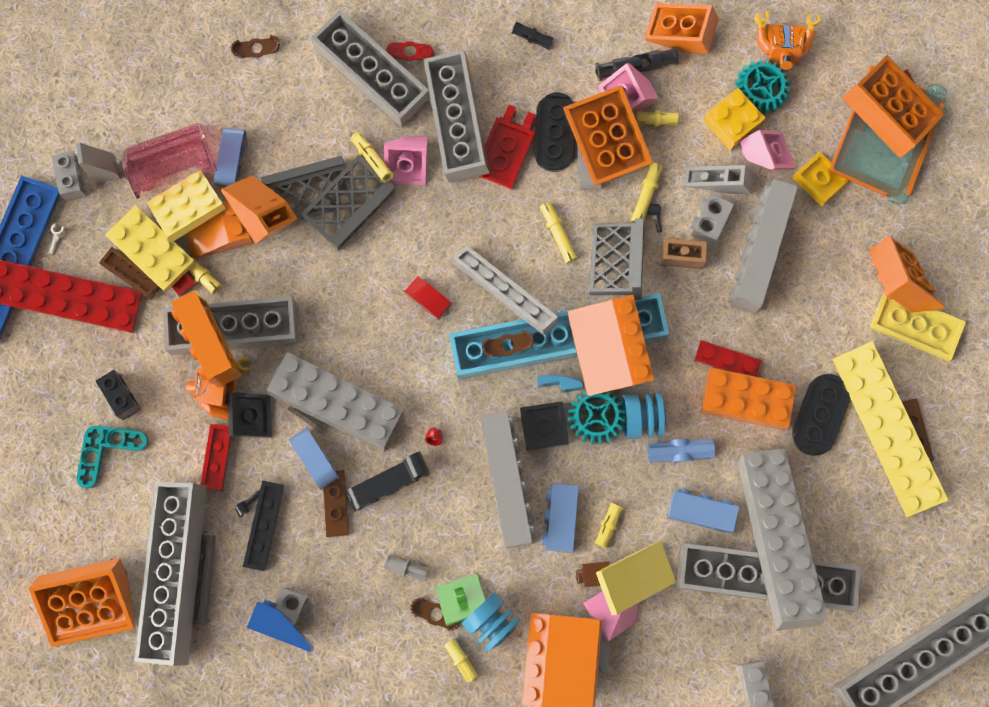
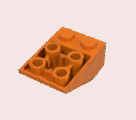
(259, 208)

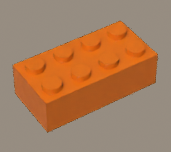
(206, 339)
(748, 399)

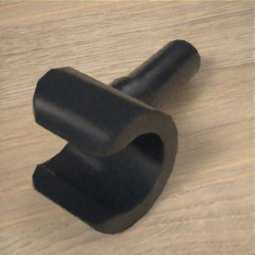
(655, 209)
(241, 508)

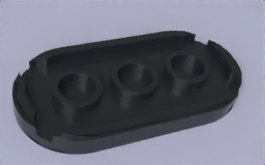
(553, 135)
(820, 415)

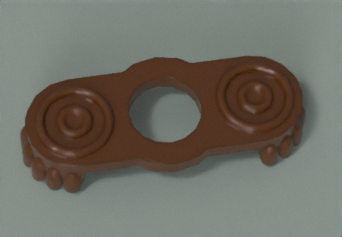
(242, 49)
(521, 342)
(422, 609)

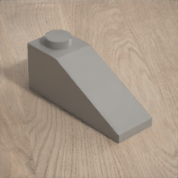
(98, 164)
(724, 179)

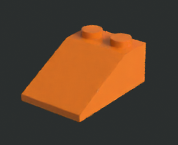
(683, 26)
(218, 234)

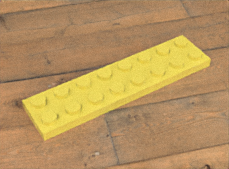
(890, 429)

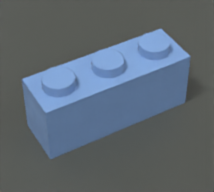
(703, 511)
(560, 518)

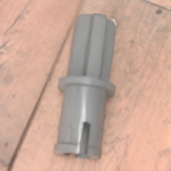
(406, 568)

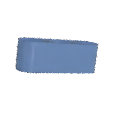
(229, 156)
(313, 458)

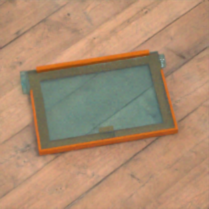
(871, 162)

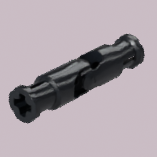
(656, 59)

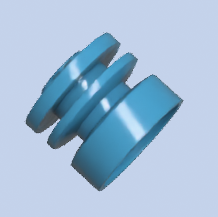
(644, 415)
(491, 622)

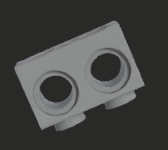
(68, 176)
(714, 220)
(294, 615)

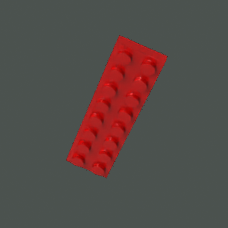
(68, 297)

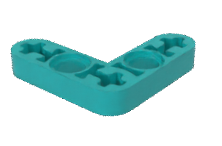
(104, 441)

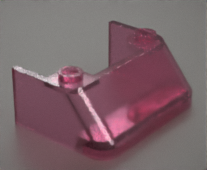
(167, 155)

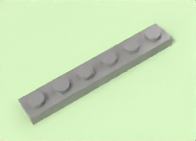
(505, 290)

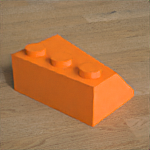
(903, 277)

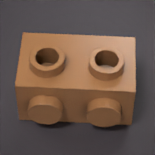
(683, 253)

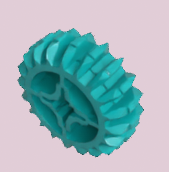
(757, 71)
(583, 429)

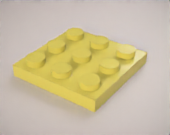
(185, 206)

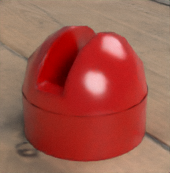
(436, 434)

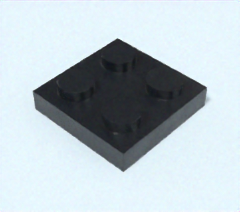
(249, 415)
(544, 426)

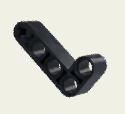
(388, 482)

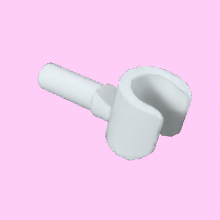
(57, 235)

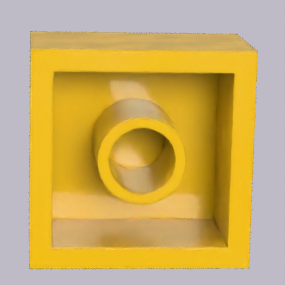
(734, 119)

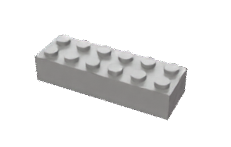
(370, 68)
(456, 116)
(764, 245)
(242, 324)
(335, 401)
(506, 480)

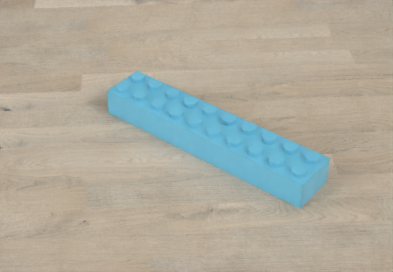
(550, 347)

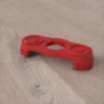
(423, 51)

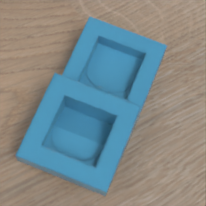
(565, 383)

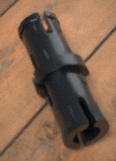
(532, 35)

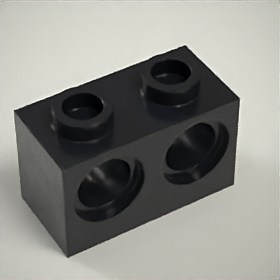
(118, 394)

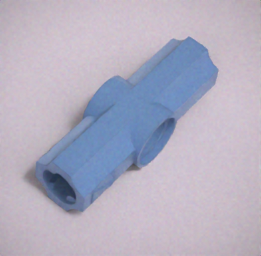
(681, 450)

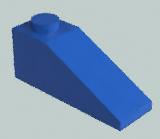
(275, 624)

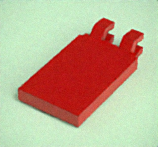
(508, 147)

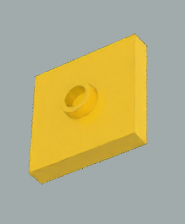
(817, 179)

